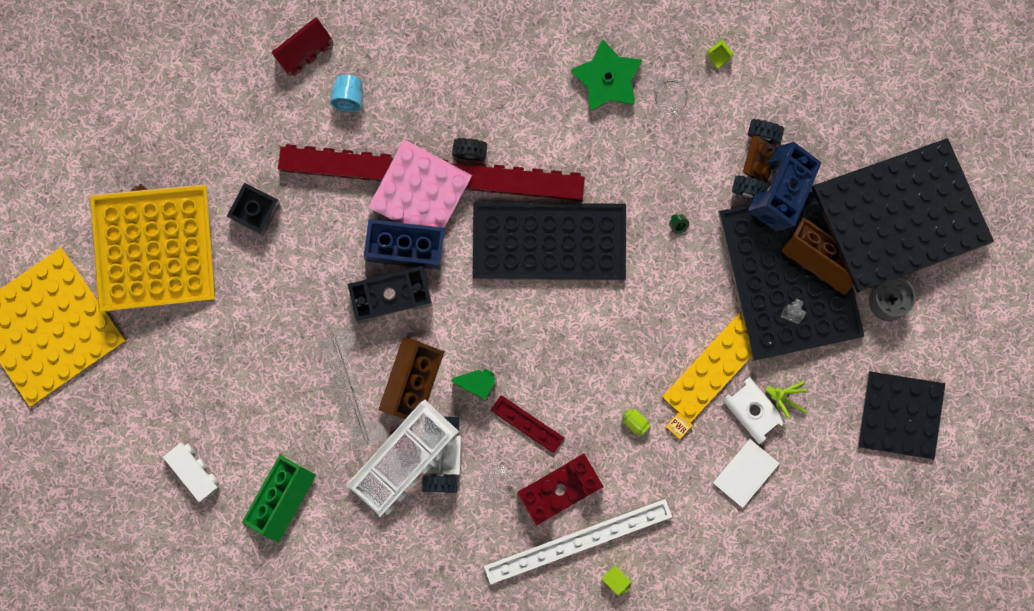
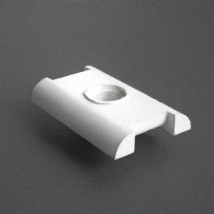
(768, 414)

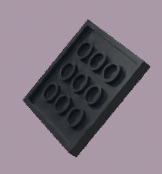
(901, 415)

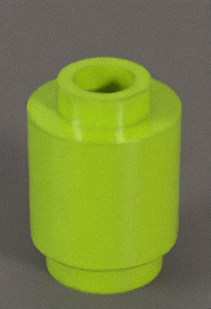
(635, 421)

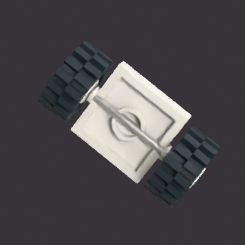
(447, 464)

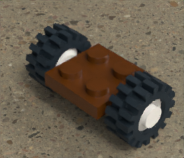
(758, 158)

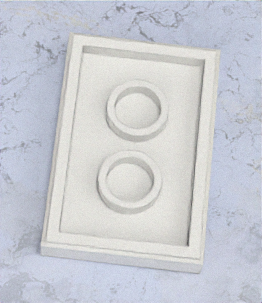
(746, 473)

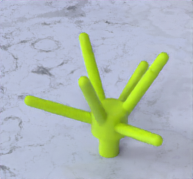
(781, 395)

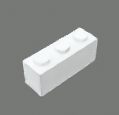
(191, 471)

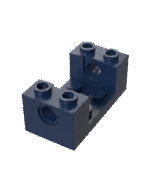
(782, 204)

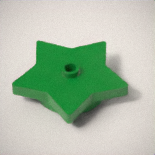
(602, 90)

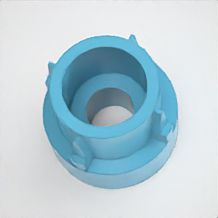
(347, 93)

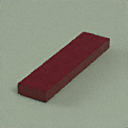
(527, 424)

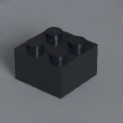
(253, 209)

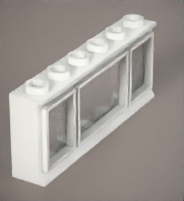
(403, 458)

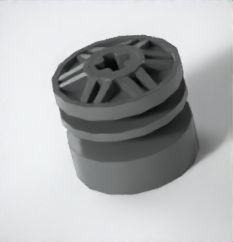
(898, 290)

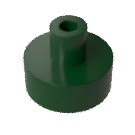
(678, 223)

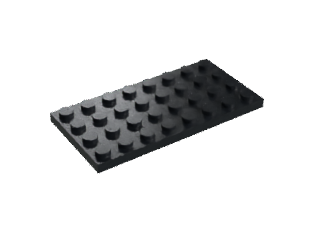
(549, 241)

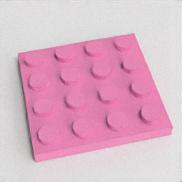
(419, 188)

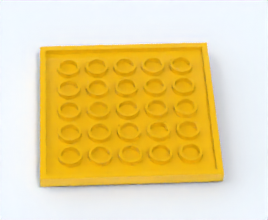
(152, 247)
(51, 327)

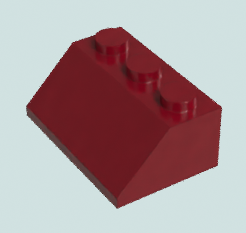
(302, 47)

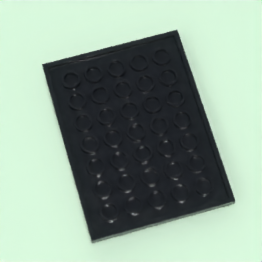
(902, 215)
(771, 281)

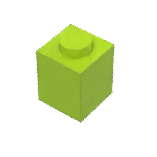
(617, 580)

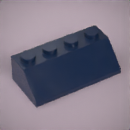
(404, 244)

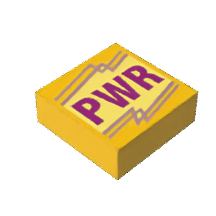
(679, 426)

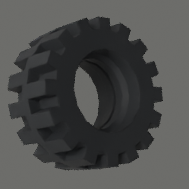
(469, 149)

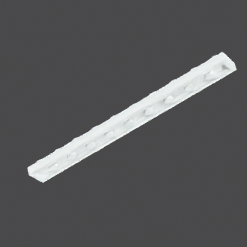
(577, 541)

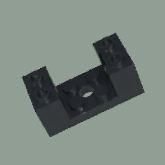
(409, 288)

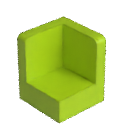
(719, 54)

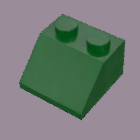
(477, 383)

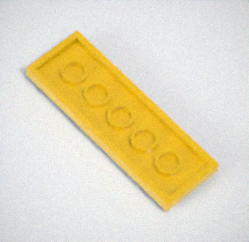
(710, 371)

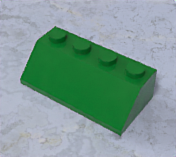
(279, 498)

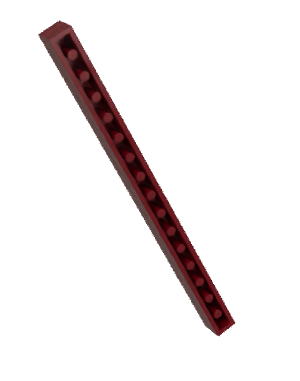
(483, 178)

